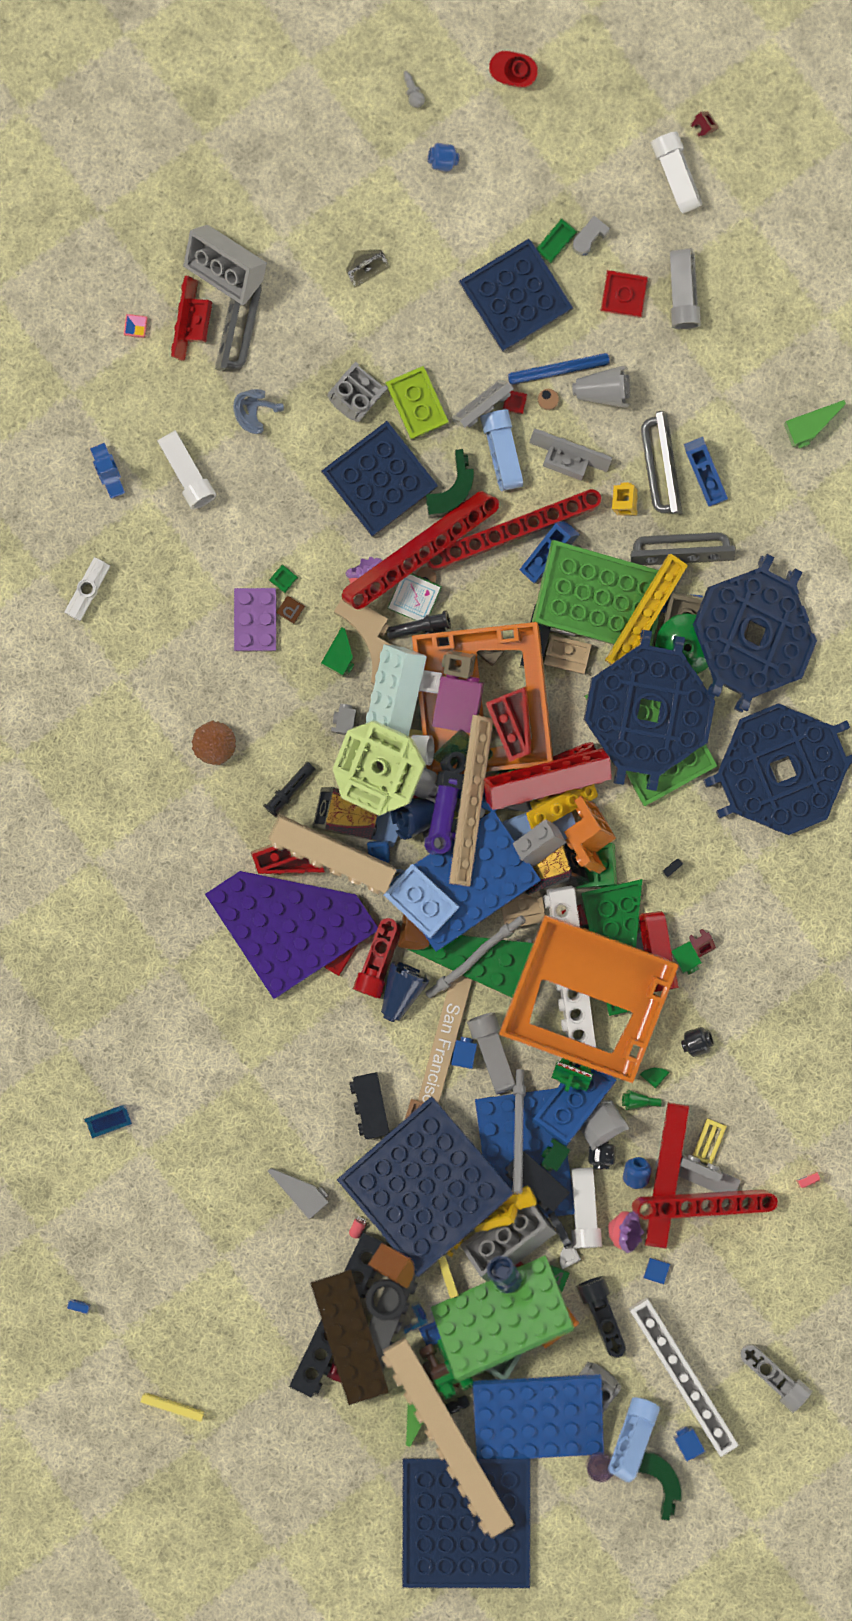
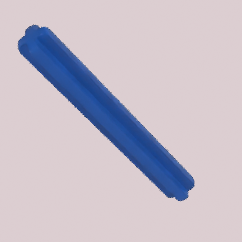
(558, 368)

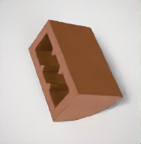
(411, 936)
(393, 1265)

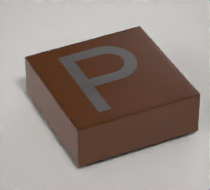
(290, 609)

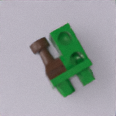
(442, 1373)

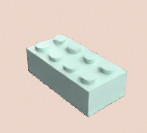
(396, 688)

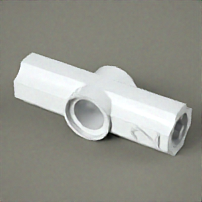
(94, 577)

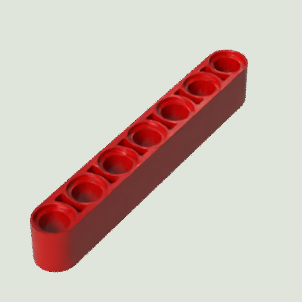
(668, 1169)
(713, 1208)

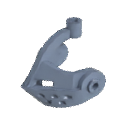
(249, 421)

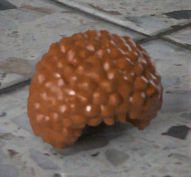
(214, 743)

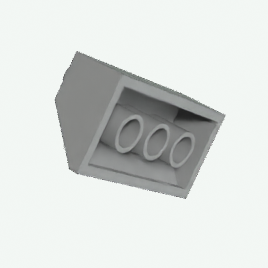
(224, 263)
(513, 1241)

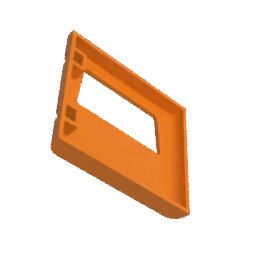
(491, 638)
(599, 970)

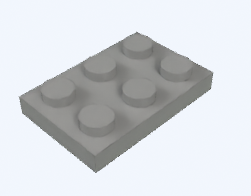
(482, 404)

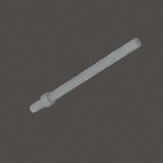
(519, 1092)

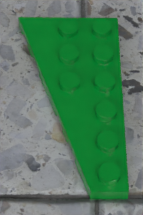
(614, 914)
(497, 968)

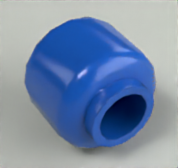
(443, 157)
(637, 1173)

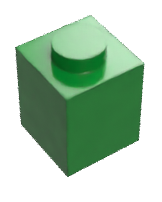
(686, 958)

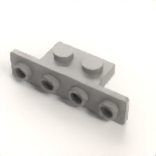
(567, 456)
(706, 1175)

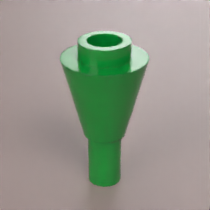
(635, 1100)

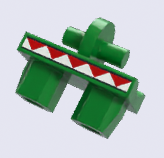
(572, 1076)

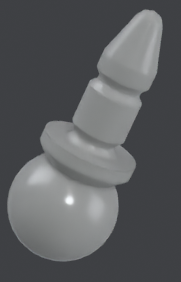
(416, 98)

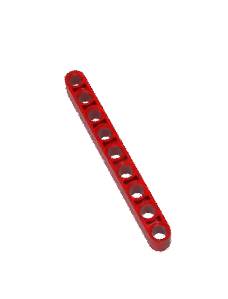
(522, 524)
(448, 531)

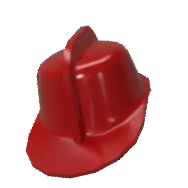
(513, 68)

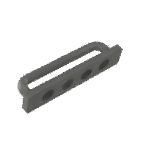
(228, 333)
(669, 464)
(687, 555)

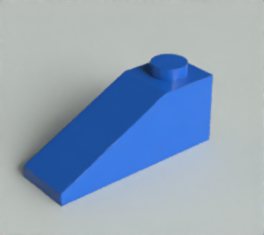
(705, 471)
(535, 564)

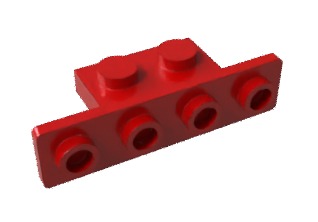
(191, 320)

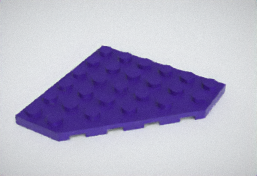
(289, 926)

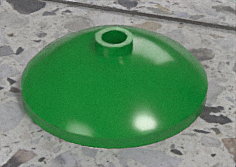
(682, 626)

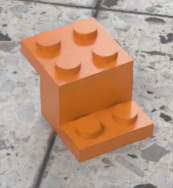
(589, 835)

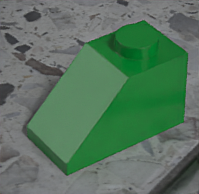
(339, 655)

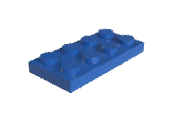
(568, 1111)

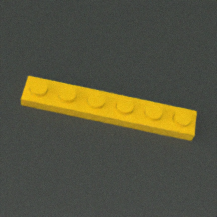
(648, 607)

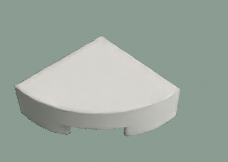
(568, 1257)

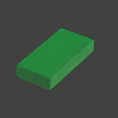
(556, 240)

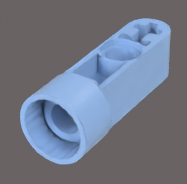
(497, 428)
(633, 1439)

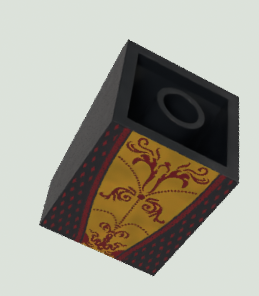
(342, 816)
(558, 871)

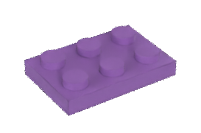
(254, 619)

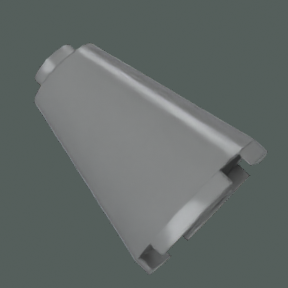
(604, 387)

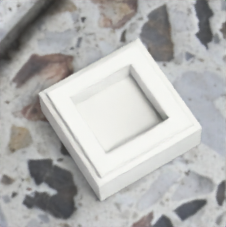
(430, 681)

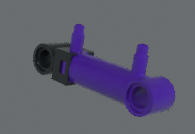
(448, 785)

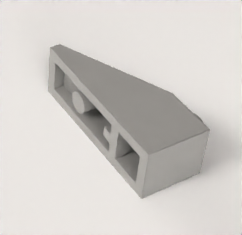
(303, 1194)

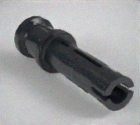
(427, 624)
(280, 797)

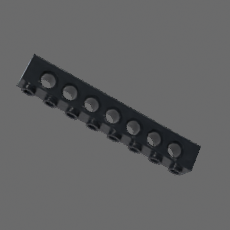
(313, 1386)

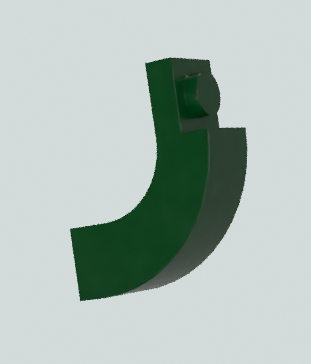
(443, 503)
(661, 1469)

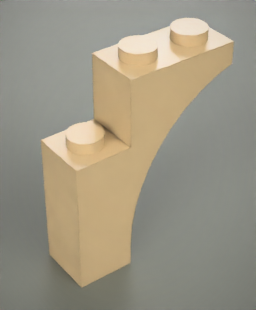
(370, 627)

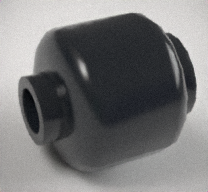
(697, 1042)
(602, 1156)

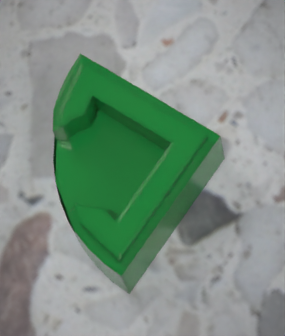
(654, 1076)

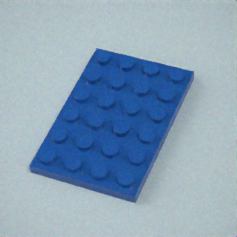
(495, 879)
(497, 1135)
(538, 1417)

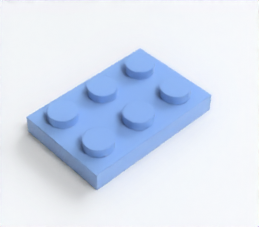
(421, 901)

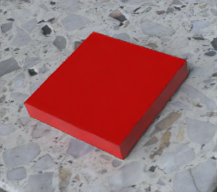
(624, 294)

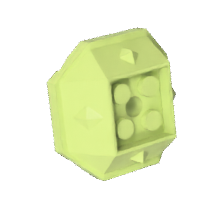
(358, 772)

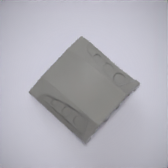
(353, 388)
(603, 1124)
(610, 1385)

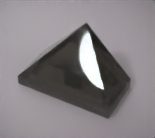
(366, 265)

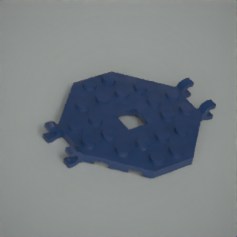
(785, 643)
(682, 717)
(751, 782)

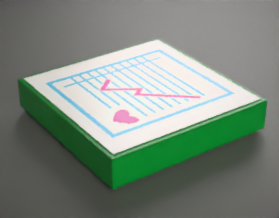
(414, 597)

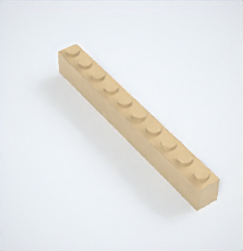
(447, 1437)

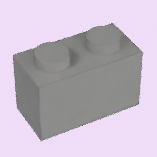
(539, 842)

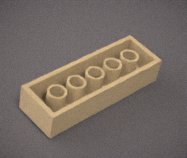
(331, 853)

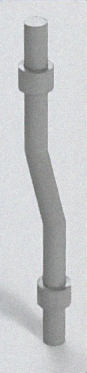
(505, 931)

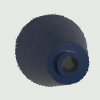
(413, 817)
(402, 990)

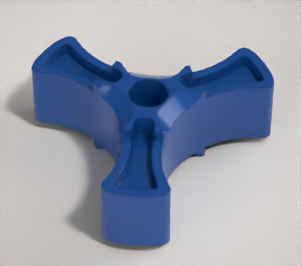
(107, 470)

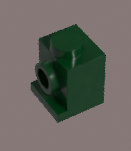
(554, 1155)

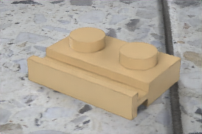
(567, 654)
(529, 907)

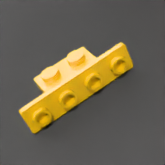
(557, 805)
(507, 1211)

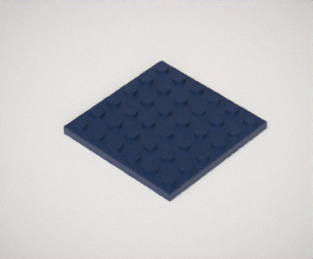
(425, 1186)
(443, 1537)

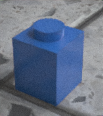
(464, 1053)
(688, 1443)

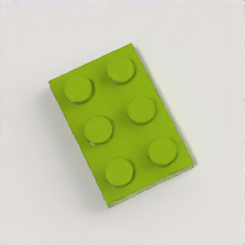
(417, 402)

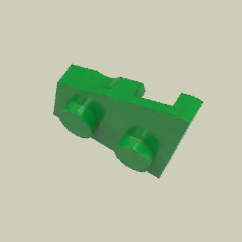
(608, 876)

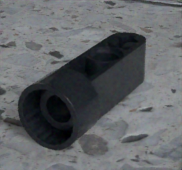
(595, 1293)

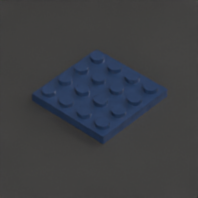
(515, 295)
(379, 478)

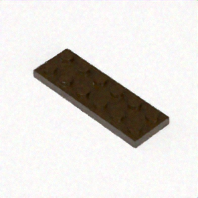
(349, 1337)

